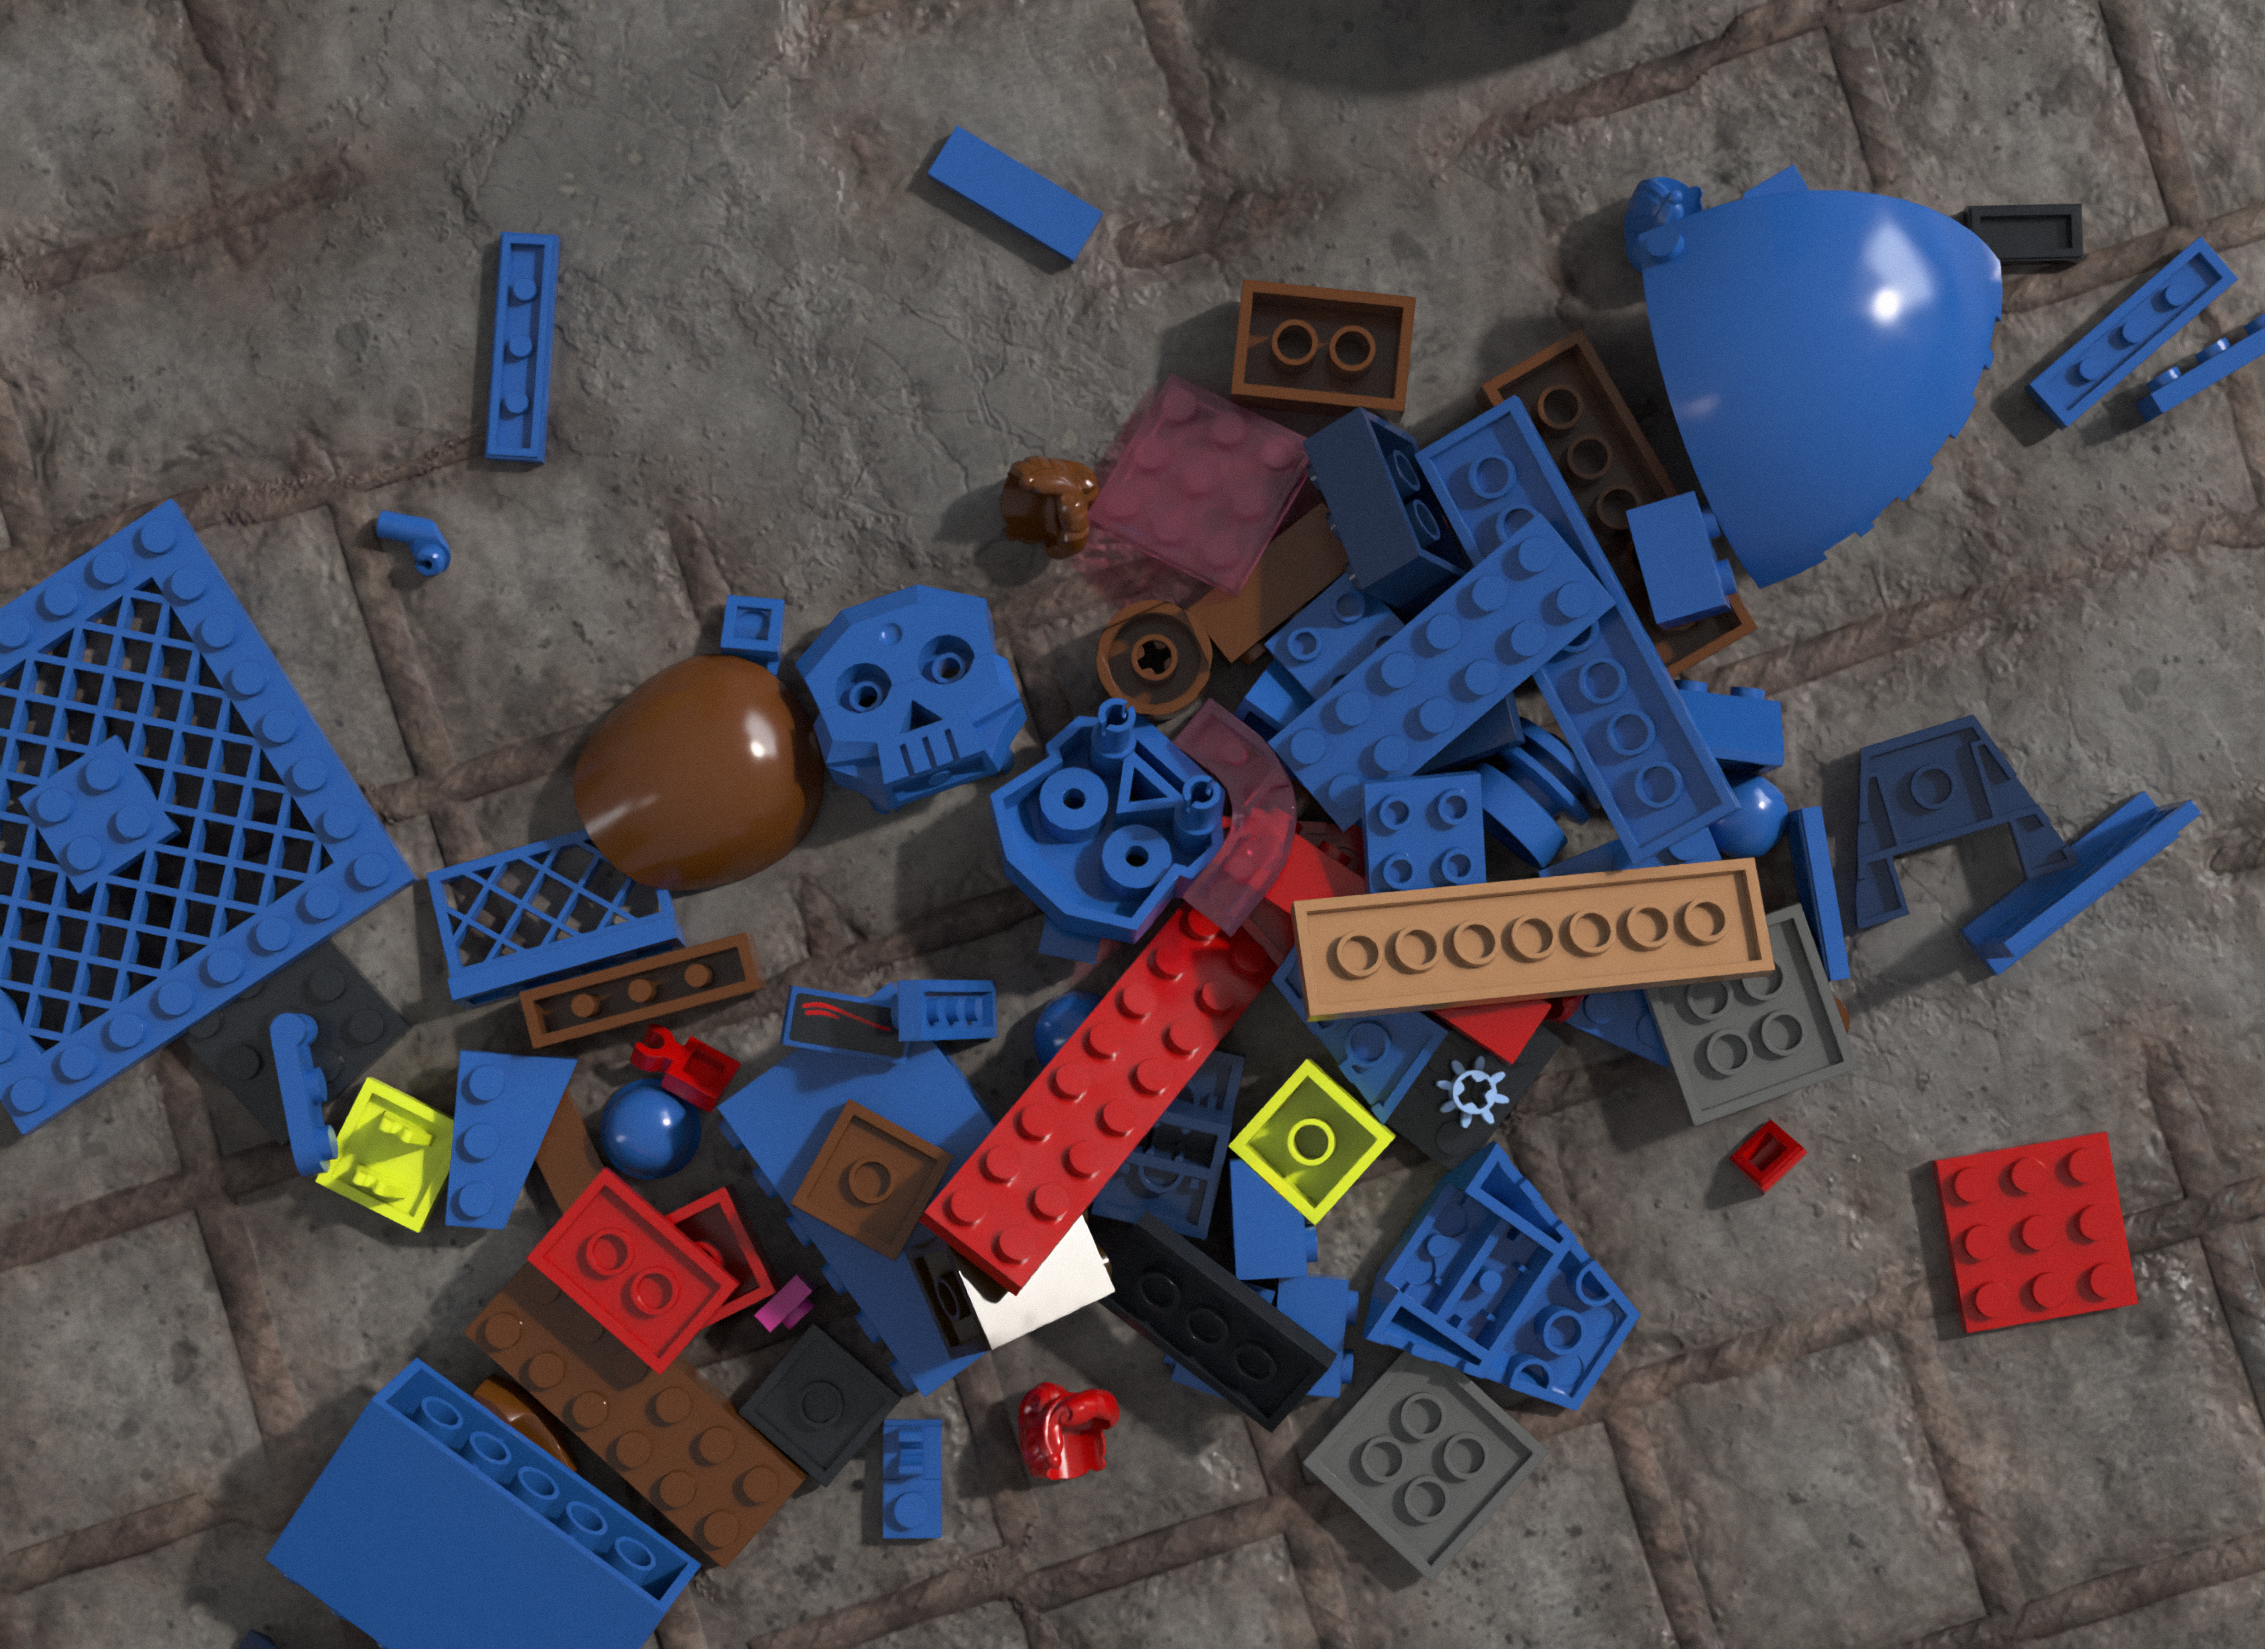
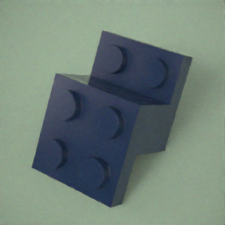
(1182, 1155)

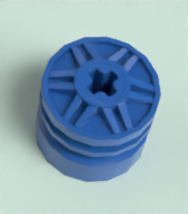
(1532, 792)

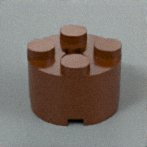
(1168, 631)

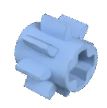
(1488, 1095)

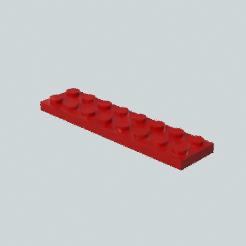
(1099, 1097)

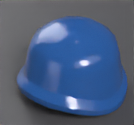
(649, 1130)

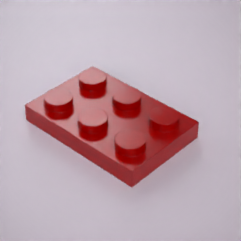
(633, 1270)

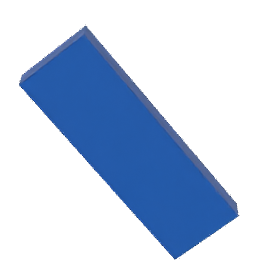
(1015, 195)
(1817, 888)

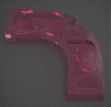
(1261, 816)

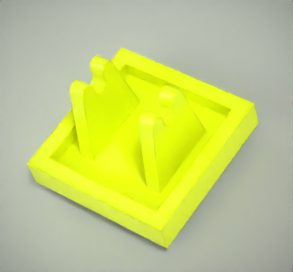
(392, 1155)

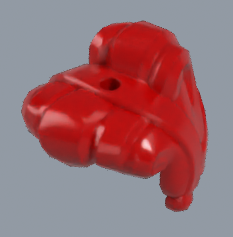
(1064, 1430)

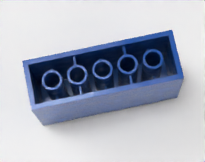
(786, 1122)
(472, 1535)

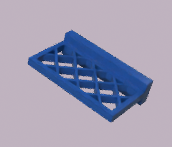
(2048, 902)
(553, 960)

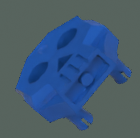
(898, 654)
(1077, 858)

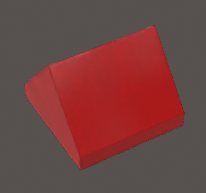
(1767, 1156)

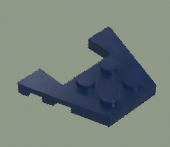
(1934, 790)

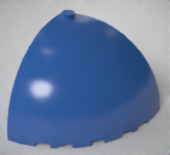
(1816, 358)

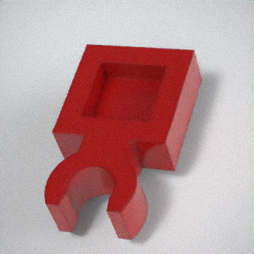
(690, 1070)

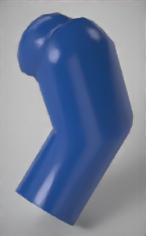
(422, 537)

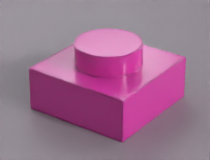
(788, 1304)

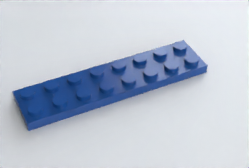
(1609, 680)

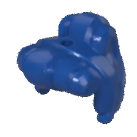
(1656, 204)

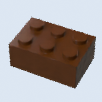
(1322, 350)

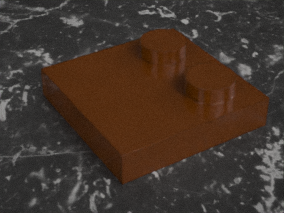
(872, 1180)

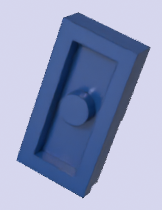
(912, 1478)

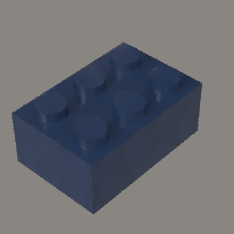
(1384, 511)

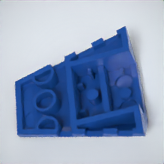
(1499, 1287)

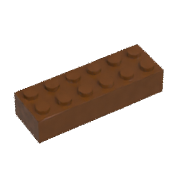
(1608, 472)
(660, 1432)

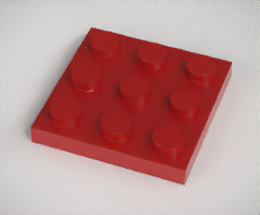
(2034, 1232)

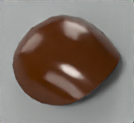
(701, 775)

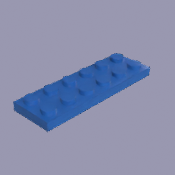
(1443, 669)

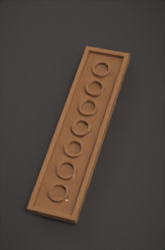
(1530, 939)

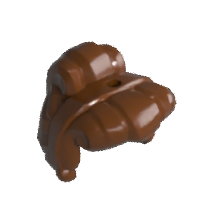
(1049, 504)

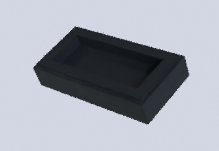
(2029, 232)

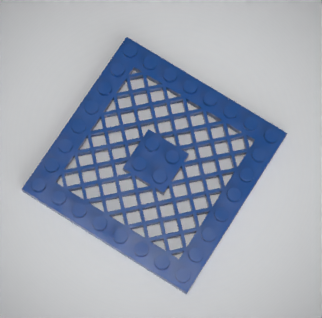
(108, 815)

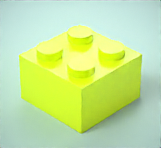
(1312, 1141)

